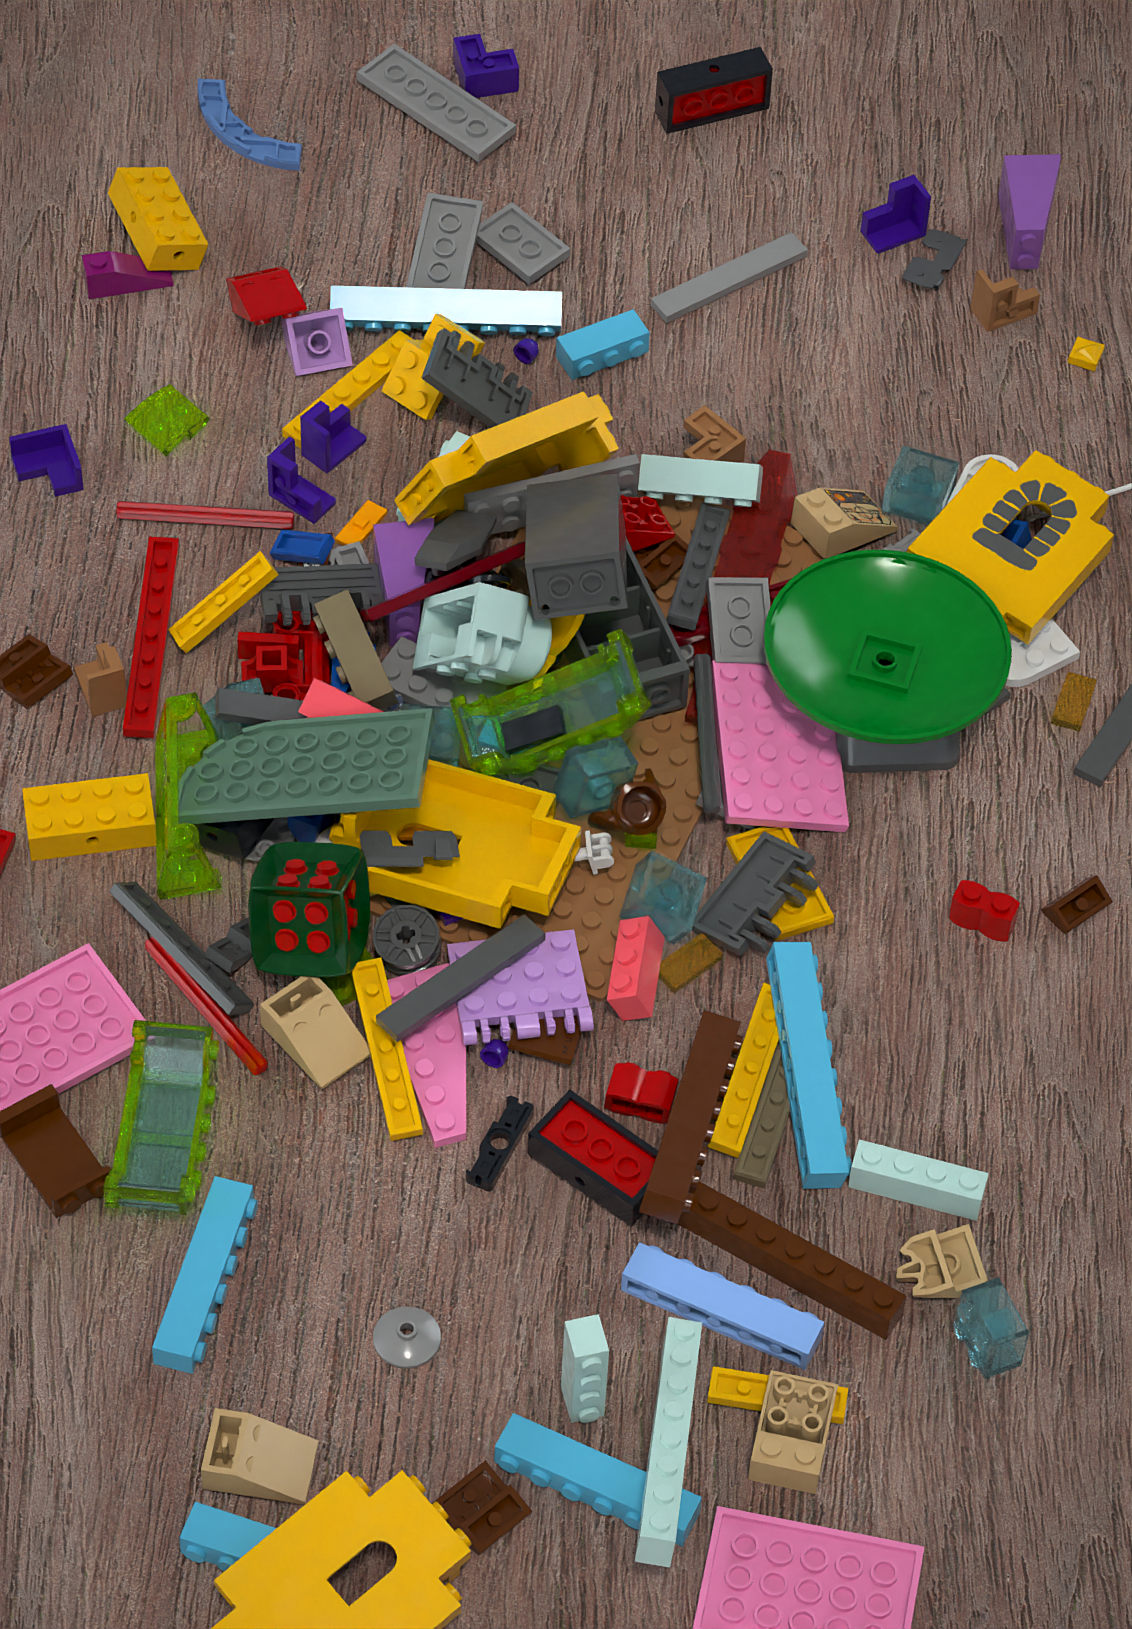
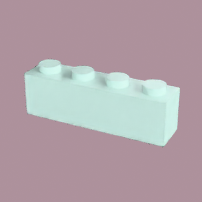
(700, 479)
(918, 1180)
(584, 1369)

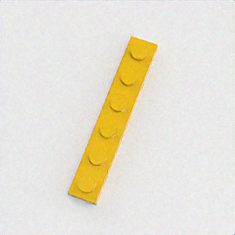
(356, 384)
(386, 1054)
(747, 1077)

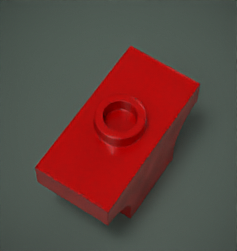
(273, 667)

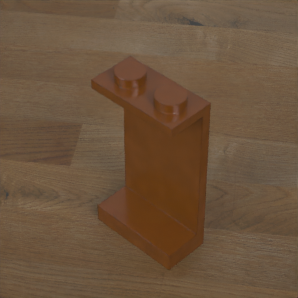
(52, 1152)

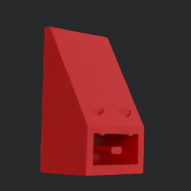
(265, 295)
(644, 522)

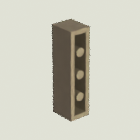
(354, 651)

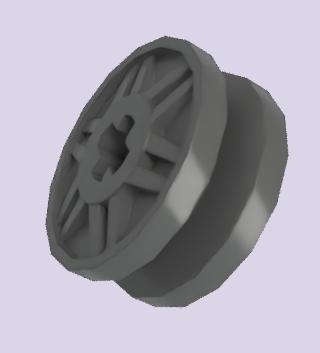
(405, 923)

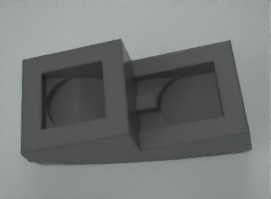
(232, 950)

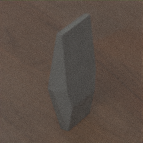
(455, 541)

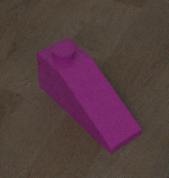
(120, 273)

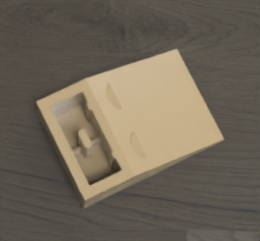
(314, 1030)
(792, 1432)
(257, 1458)

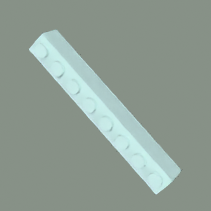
(668, 1443)

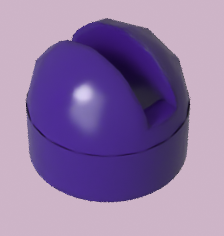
(526, 350)
(494, 1053)

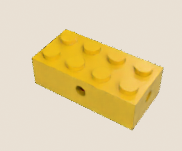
(157, 218)
(89, 817)

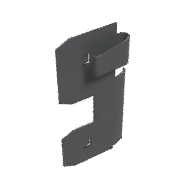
(949, 250)
(435, 844)

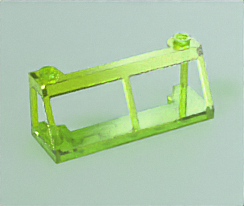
(174, 841)

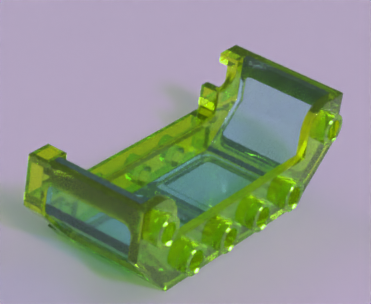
(597, 699)
(164, 1118)

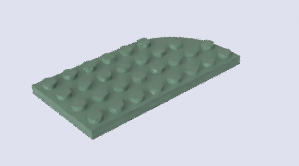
(311, 768)

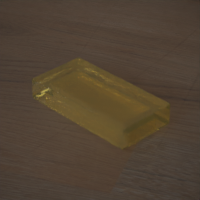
(1074, 701)
(689, 962)

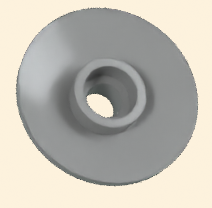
(410, 1349)

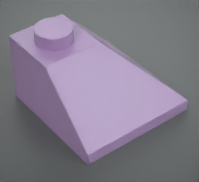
(317, 341)

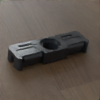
(491, 1160)

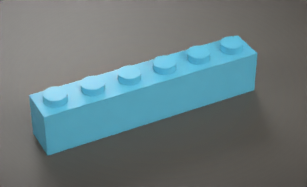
(204, 1275)
(583, 1473)

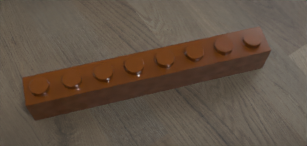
(690, 1118)
(794, 1261)

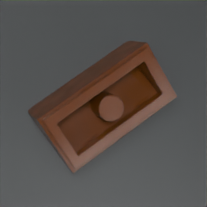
(1077, 904)

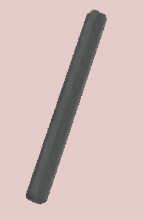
(707, 733)

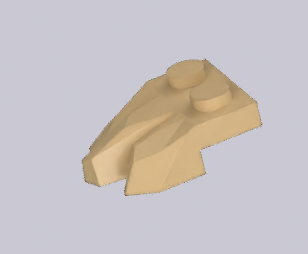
(942, 1263)

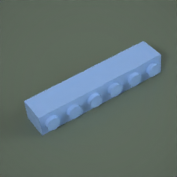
(722, 1305)

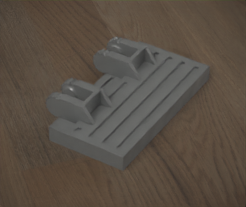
(474, 382)
(304, 586)
(753, 888)

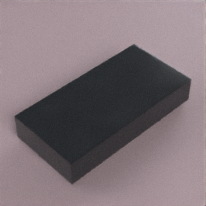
(533, 729)

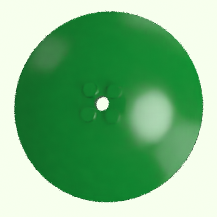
(894, 606)

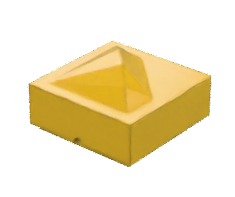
(1086, 353)

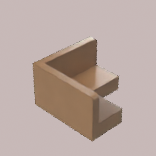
(1001, 301)
(716, 438)
(103, 681)

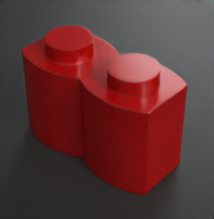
(982, 910)
(641, 1092)

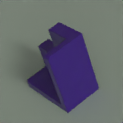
(483, 72)
(900, 219)
(328, 436)
(50, 454)
(291, 488)

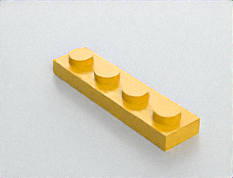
(223, 602)
(748, 1391)

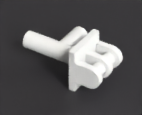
(597, 851)

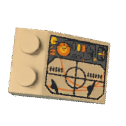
(839, 519)

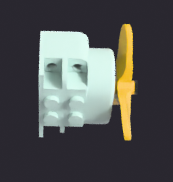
(489, 636)

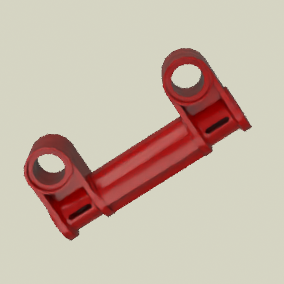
(314, 652)

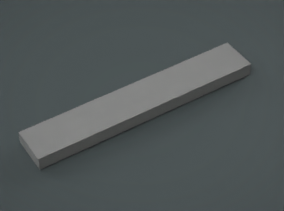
(728, 277)

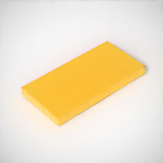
(790, 917)

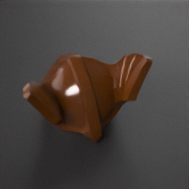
(634, 807)

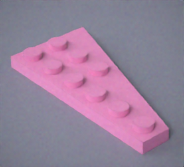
(436, 1064)

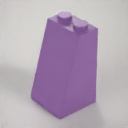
(1026, 205)
(395, 553)

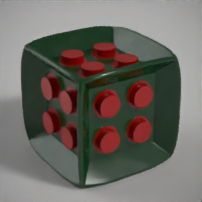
(309, 909)

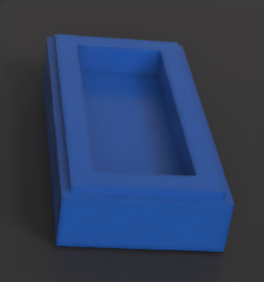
(302, 547)

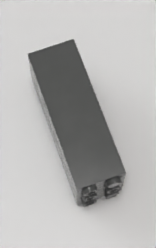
(575, 546)
(655, 652)

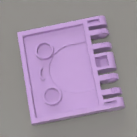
(534, 987)

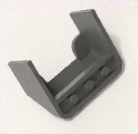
(866, 756)

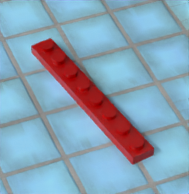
(151, 637)

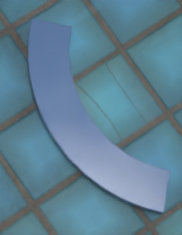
(238, 135)

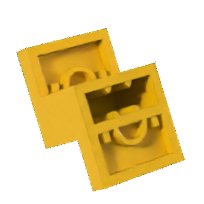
(405, 379)

